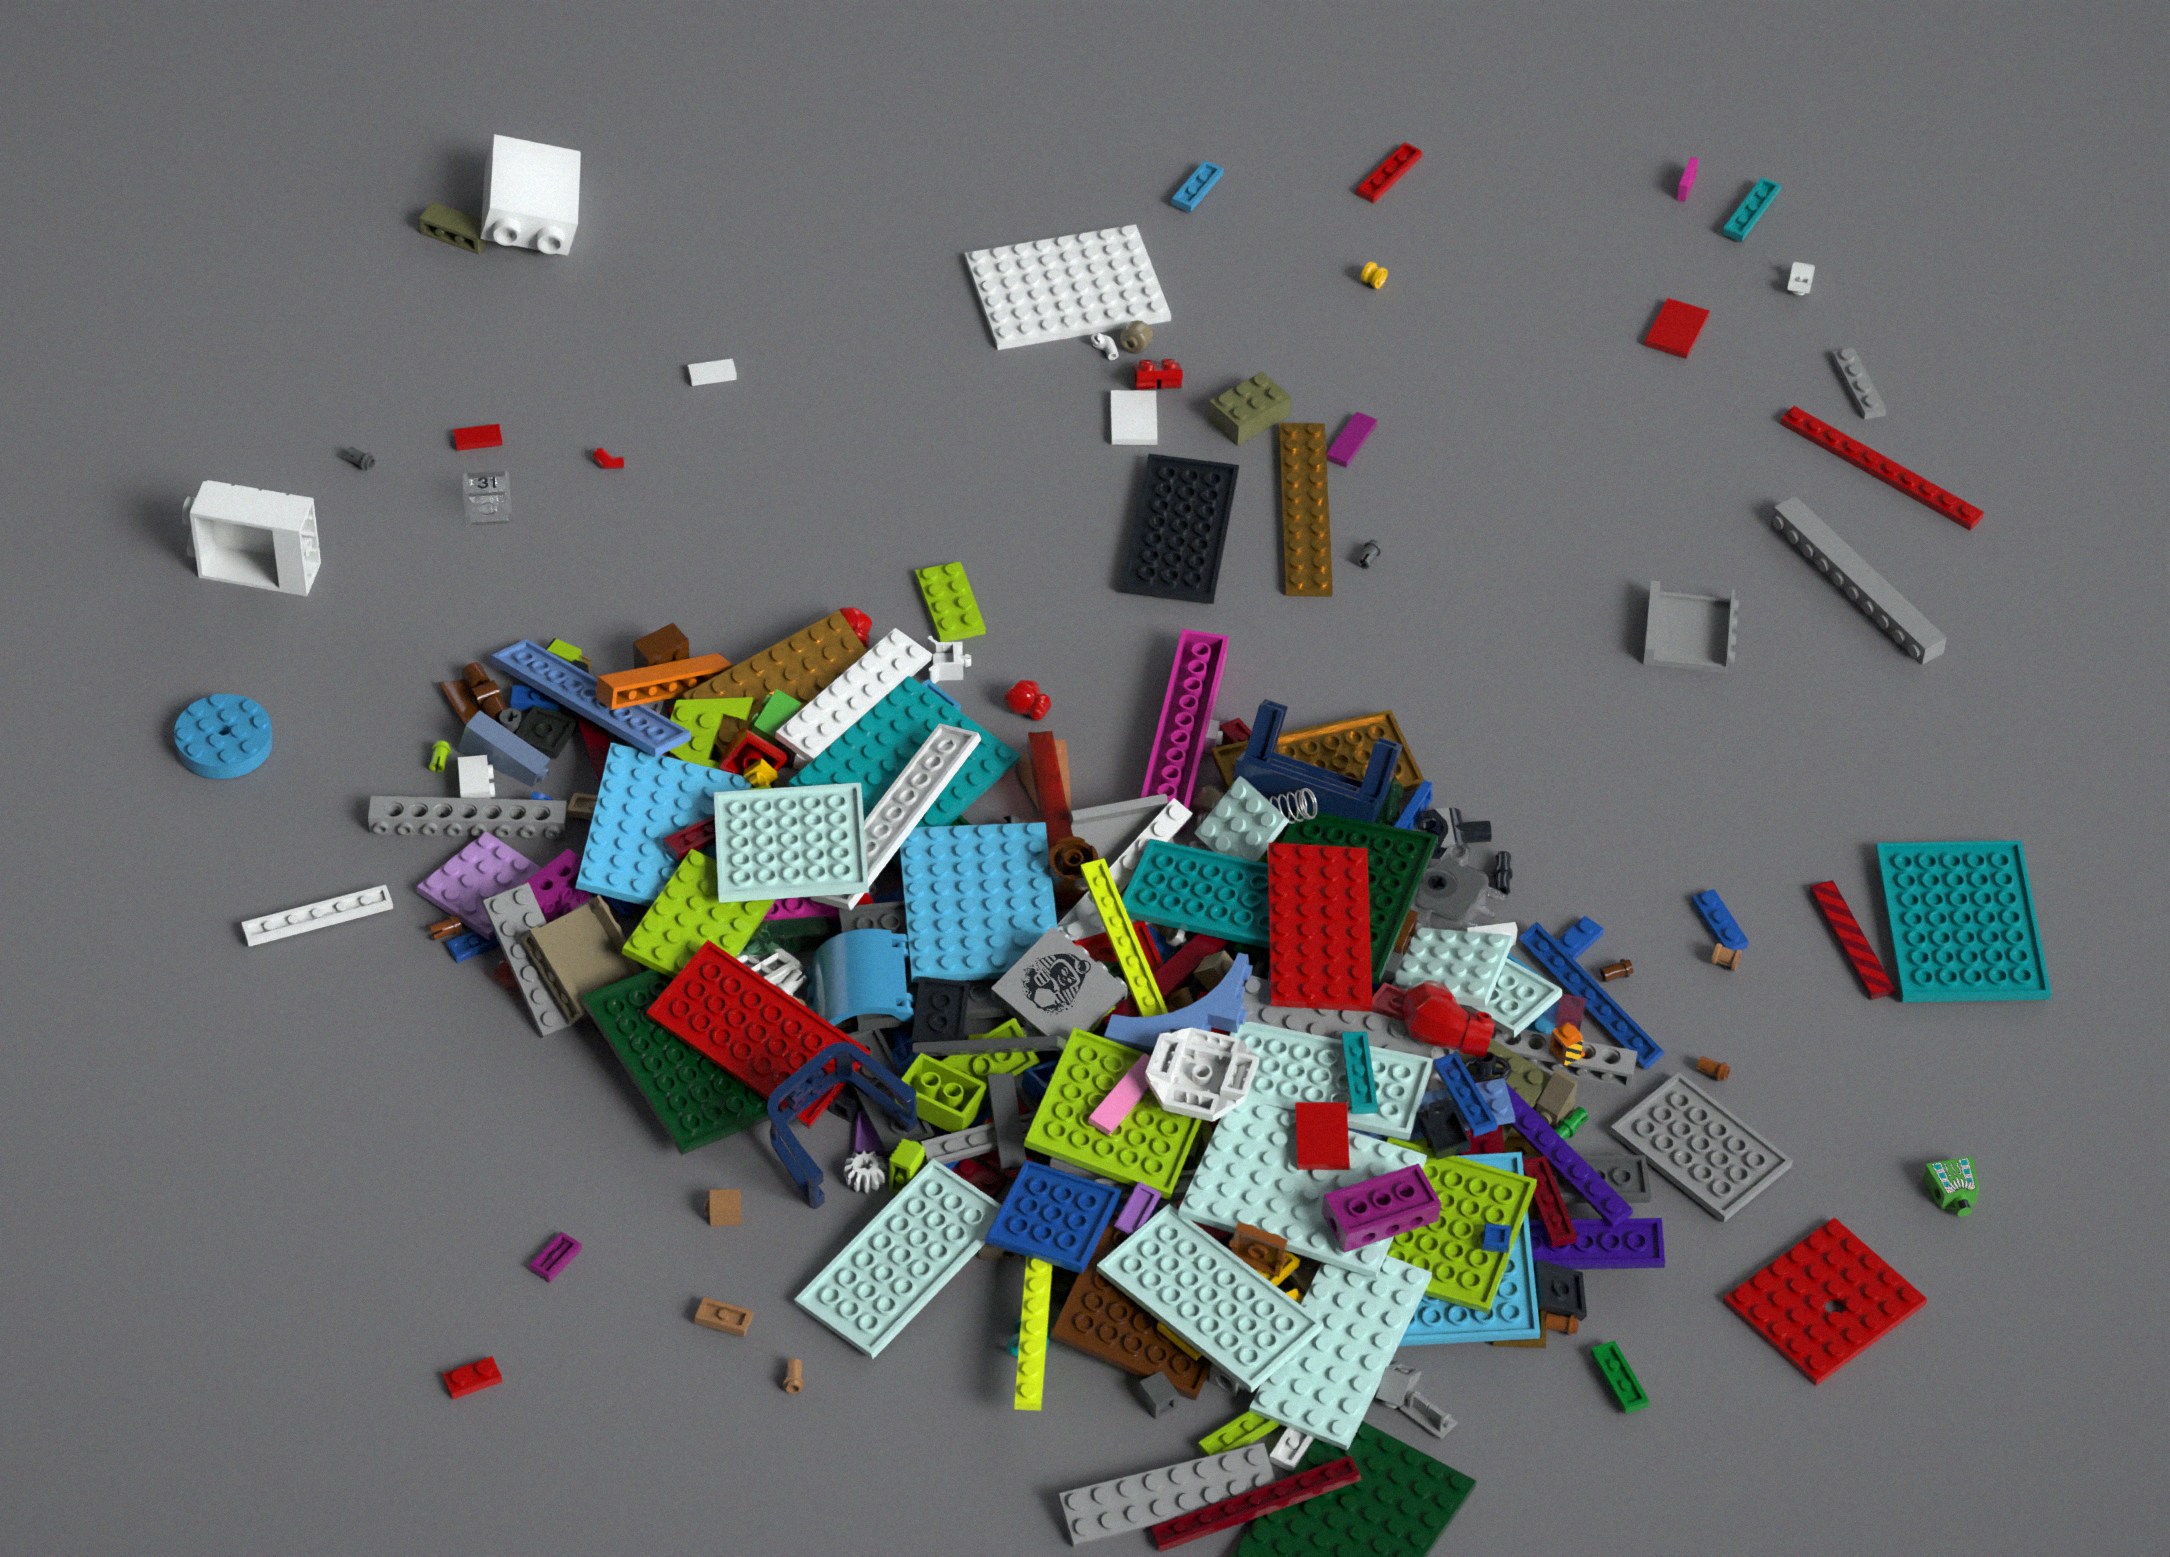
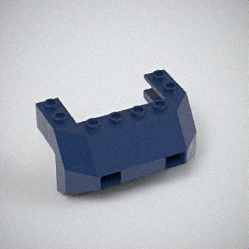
(1334, 792)

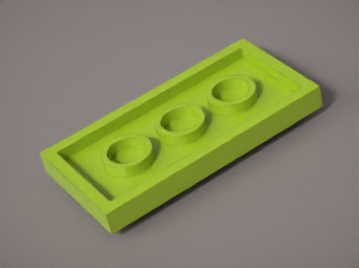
(950, 602)
(982, 1065)

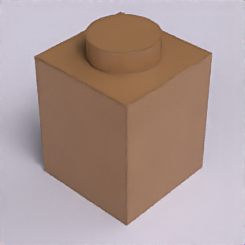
(724, 1207)

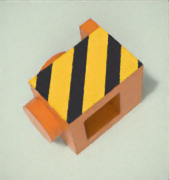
(1570, 1040)

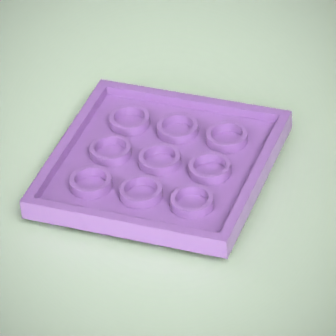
(474, 875)

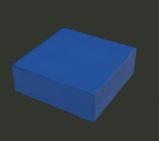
(1496, 1238)

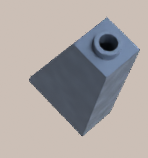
(503, 750)

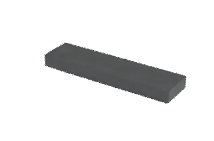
(1006, 1121)

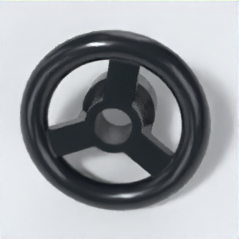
(1487, 1067)

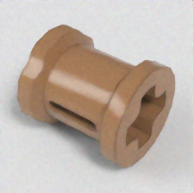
(1726, 956)

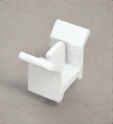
(947, 660)

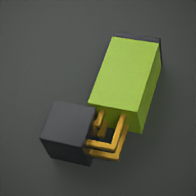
(569, 653)

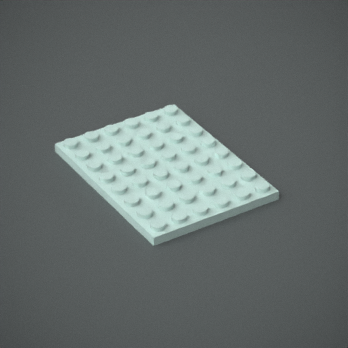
(1255, 1180)

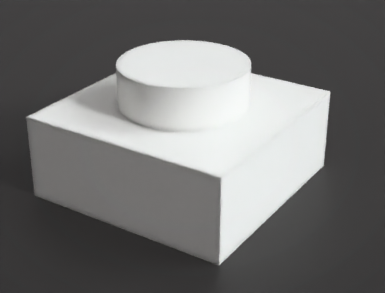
(1213, 736)

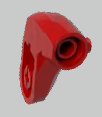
(1437, 1019)

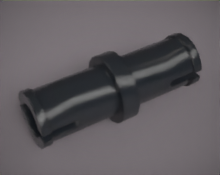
(1503, 872)

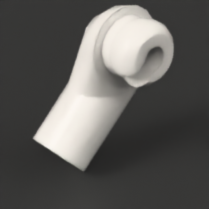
(1106, 344)

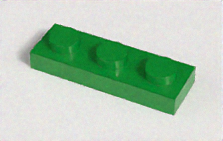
(1619, 1377)

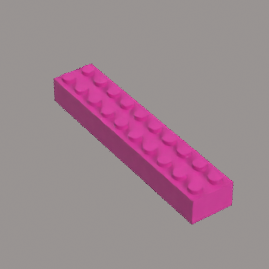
(1186, 717)

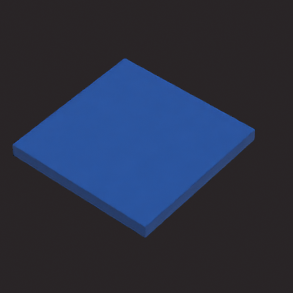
(1053, 1216)

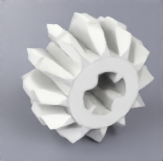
(865, 1171)

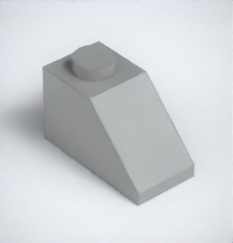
(1396, 1383)

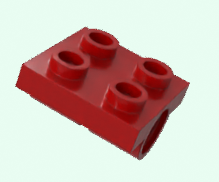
(1167, 371)

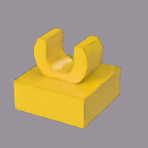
(760, 774)

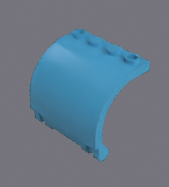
(860, 976)

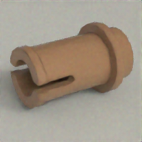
(793, 1382)

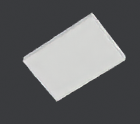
(1133, 417)

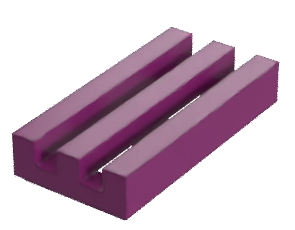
(559, 1258)

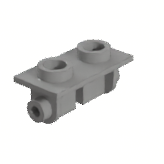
(1428, 1415)

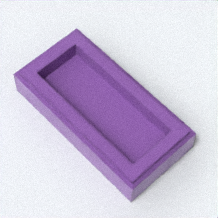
(1137, 1209)

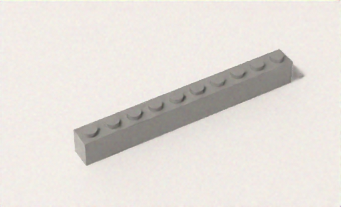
(1859, 580)

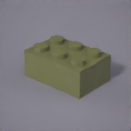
(1249, 408)

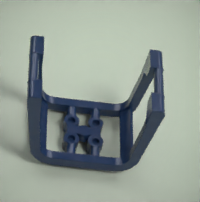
(808, 1086)

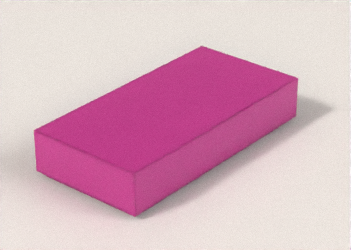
(1687, 179)

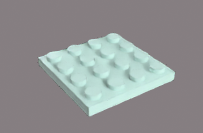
(1459, 959)

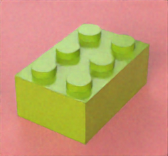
(945, 1094)

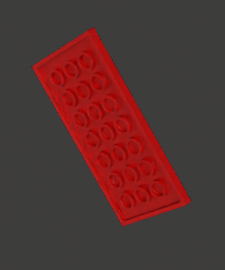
(1319, 927)
(747, 1025)

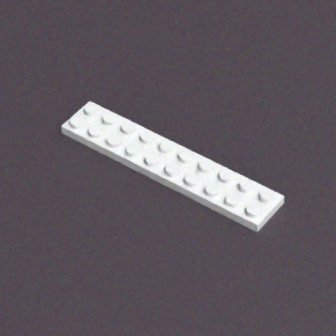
(909, 800)

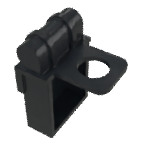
(1443, 1129)

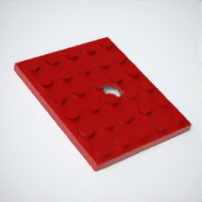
(1790, 1296)

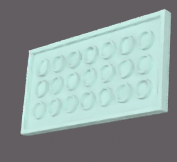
(1312, 1069)
(901, 1259)
(1210, 1297)
(1339, 1370)

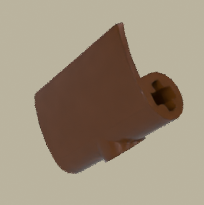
(474, 694)

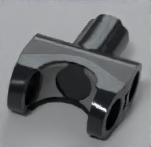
(1450, 828)

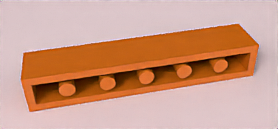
(658, 681)

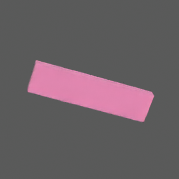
(1122, 1098)

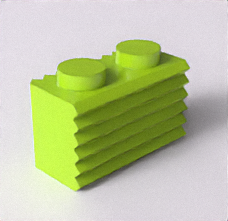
(905, 1164)

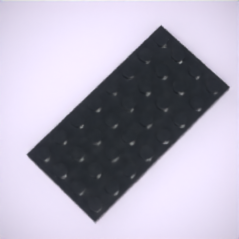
(1180, 528)

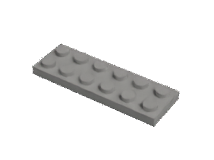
(511, 917)

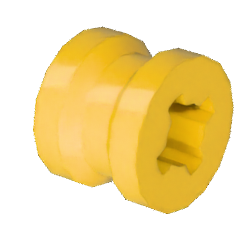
(1374, 275)

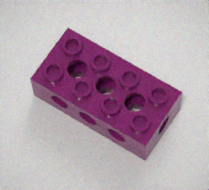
(556, 886)
(1381, 1207)

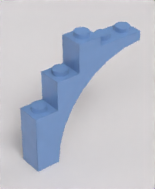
(1218, 1009)

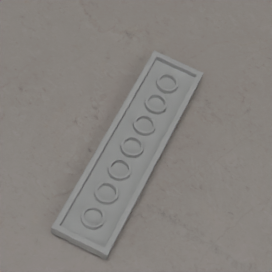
(1381, 1030)
(1162, 1494)

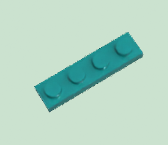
(1751, 209)
(1359, 1073)

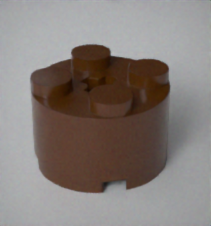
(1066, 862)

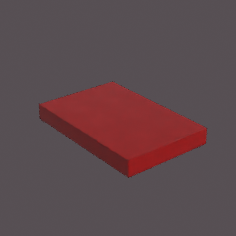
(1677, 328)
(1322, 1136)

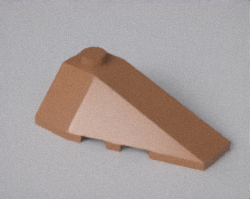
(1026, 777)

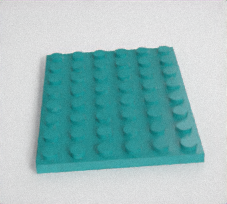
(889, 737)
(1962, 921)

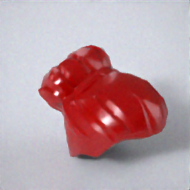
(858, 622)
(1027, 699)

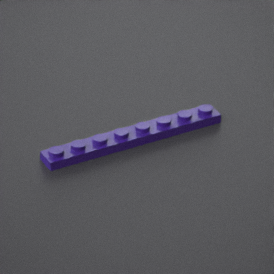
(1567, 1163)

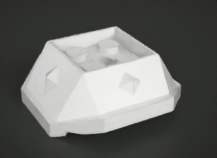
(1200, 1073)

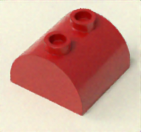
(748, 748)

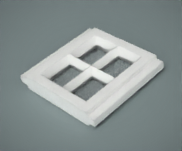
(772, 967)

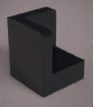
(845, 1104)

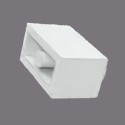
(475, 776)

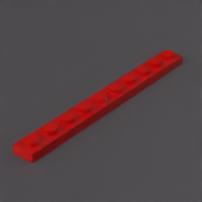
(1882, 468)

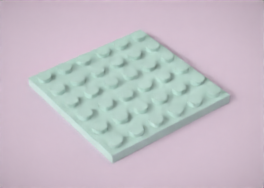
(790, 842)

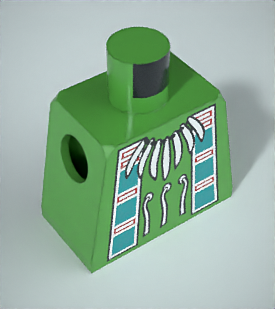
(1953, 1184)

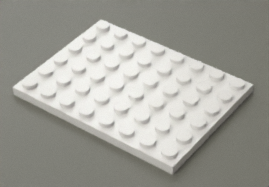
(1066, 286)

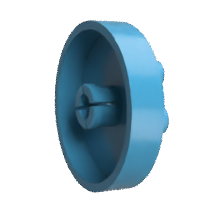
(223, 736)

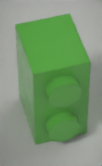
(776, 713)

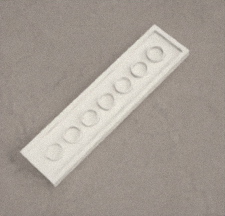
(853, 694)

